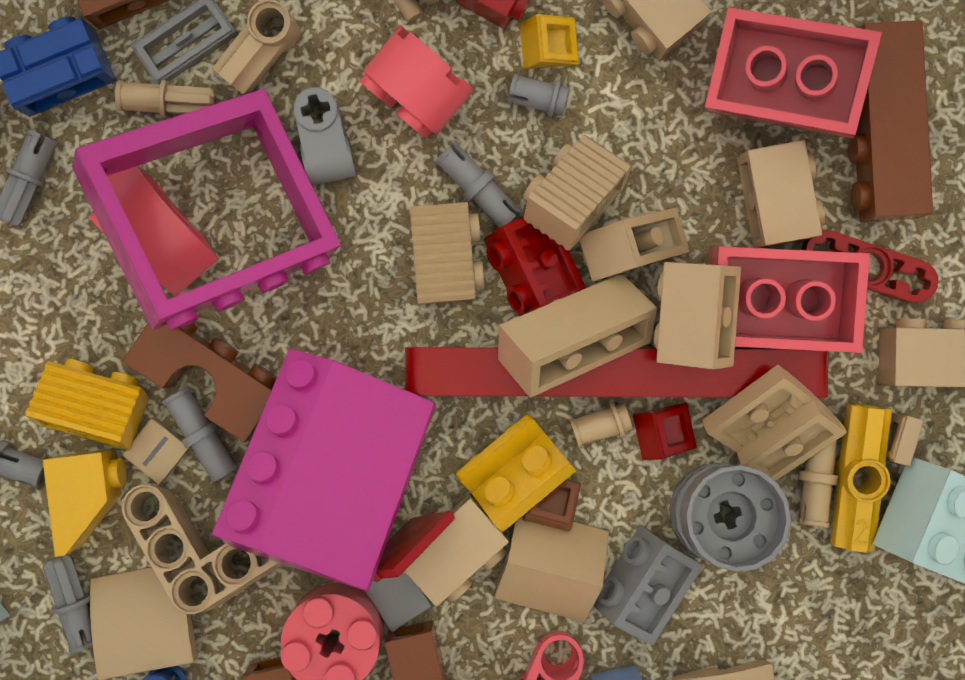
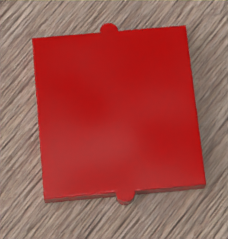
(411, 542)

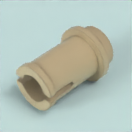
(601, 424)

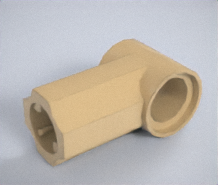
(253, 53)

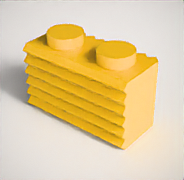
(88, 404)

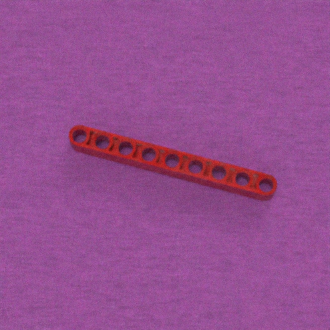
(635, 374)

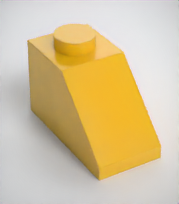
(80, 494)

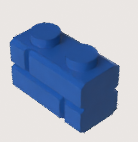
(53, 66)

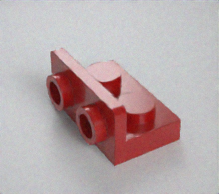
(531, 266)

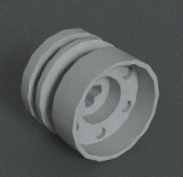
(753, 528)

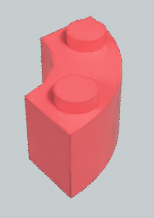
(167, 237)

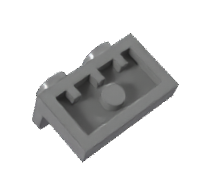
(646, 585)

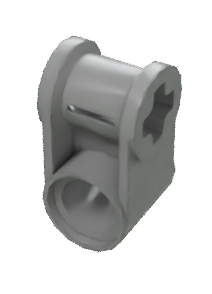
(324, 144)

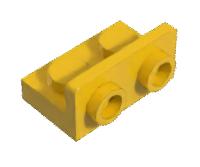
(515, 472)

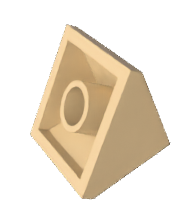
(554, 568)

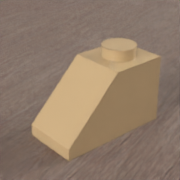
(633, 243)

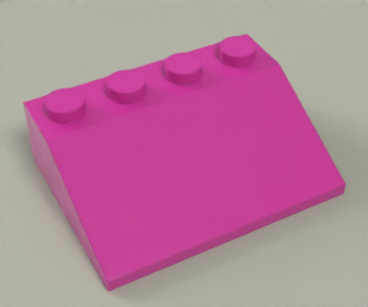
(325, 470)

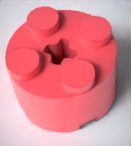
(416, 79)
(305, 633)

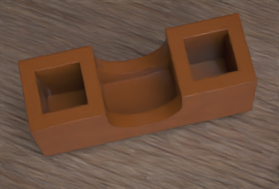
(239, 391)

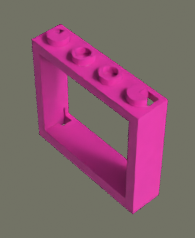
(127, 150)

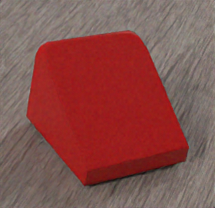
(664, 432)

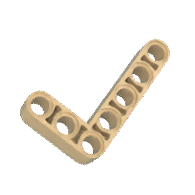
(195, 560)

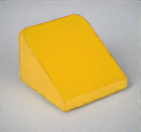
(549, 41)

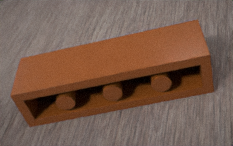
(893, 130)

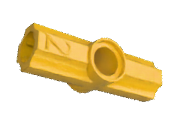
(858, 508)

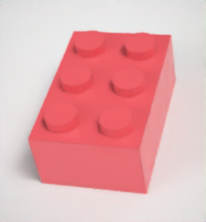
(792, 72)
(798, 298)

